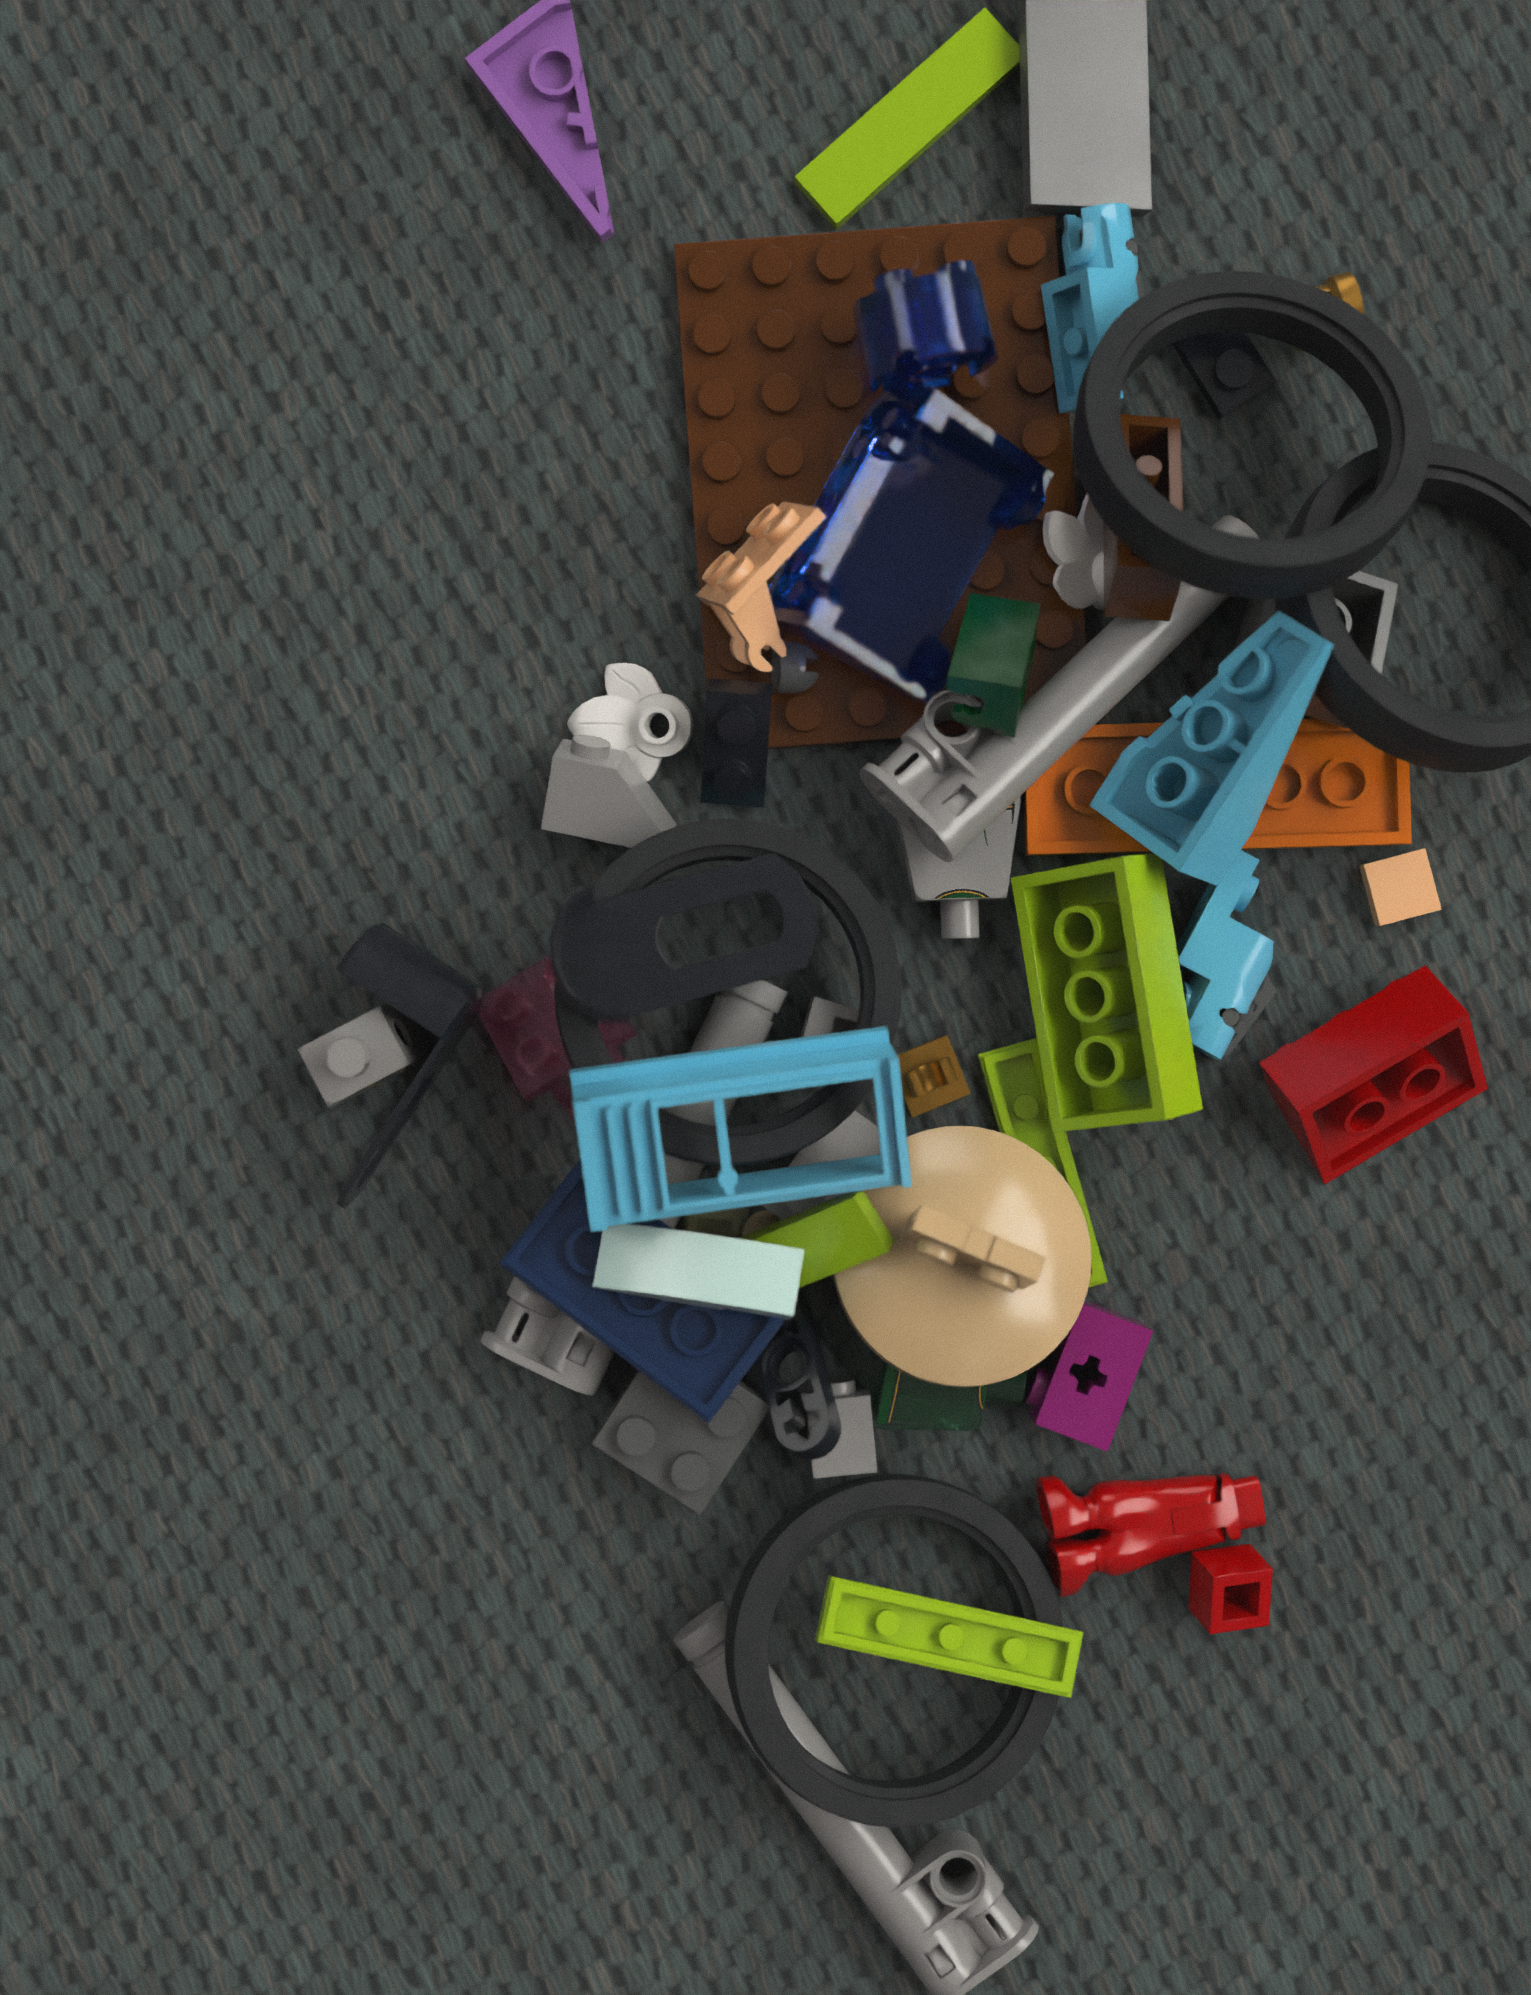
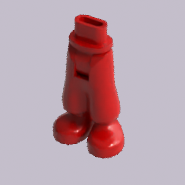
(1141, 1522)

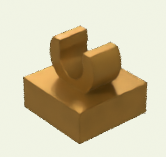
(931, 1076)

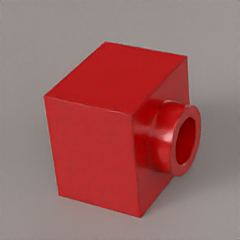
(1230, 1588)

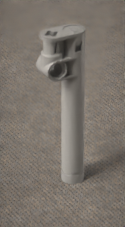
(959, 785)
(551, 1340)
(942, 1924)

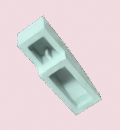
(699, 1269)

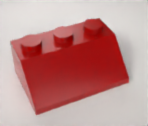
(1376, 1073)

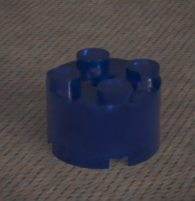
(924, 327)

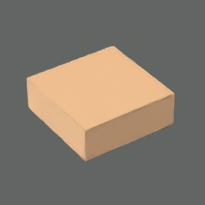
(1400, 887)

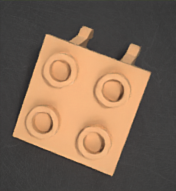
(739, 585)

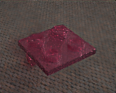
(527, 1035)

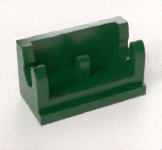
(994, 660)

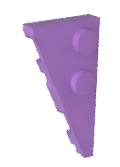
(541, 89)

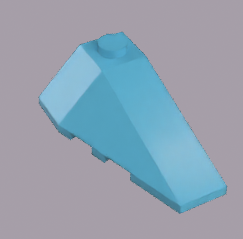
(1211, 766)

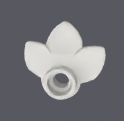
(1079, 552)
(626, 716)

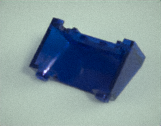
(904, 536)

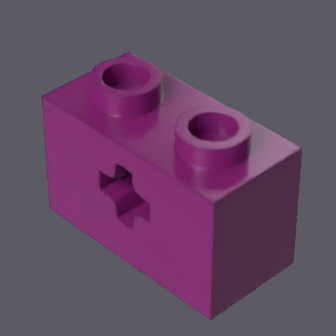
(1095, 1407)

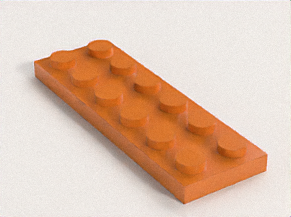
(1325, 795)

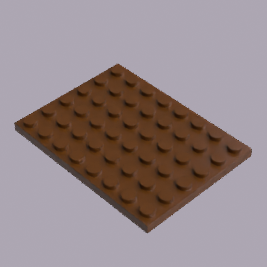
(782, 388)

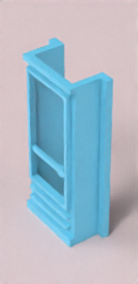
(623, 1137)

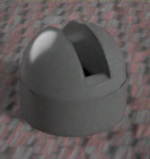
(790, 672)

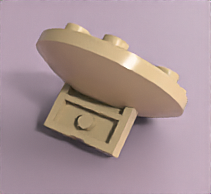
(980, 1263)

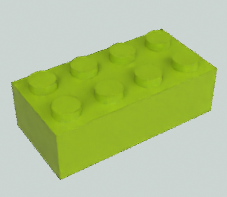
(1107, 993)

